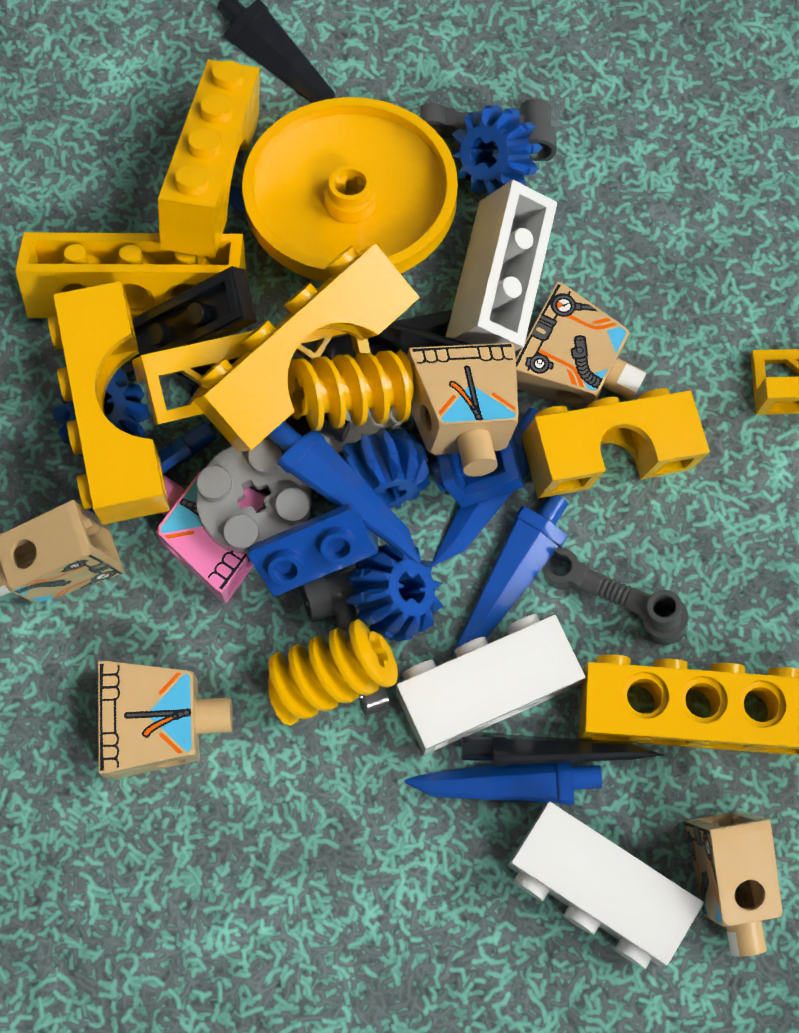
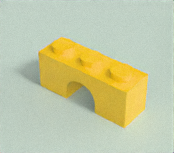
(656, 429)

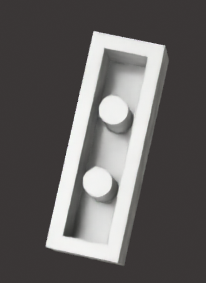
(502, 267)
(488, 682)
(604, 887)

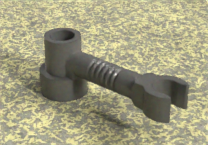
(537, 111)
(327, 599)
(659, 629)

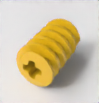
(351, 386)
(329, 672)

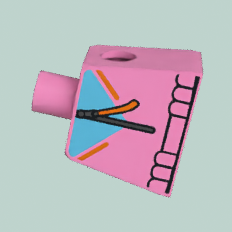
(190, 544)

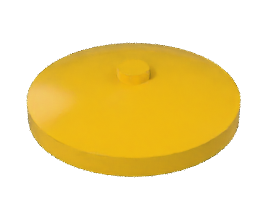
(349, 178)

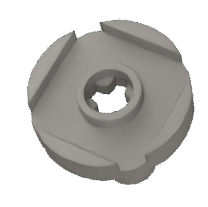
(223, 486)

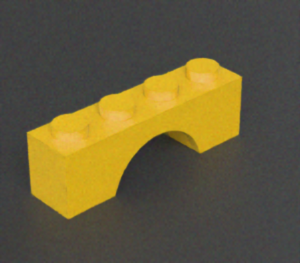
(202, 167)
(97, 339)
(252, 393)

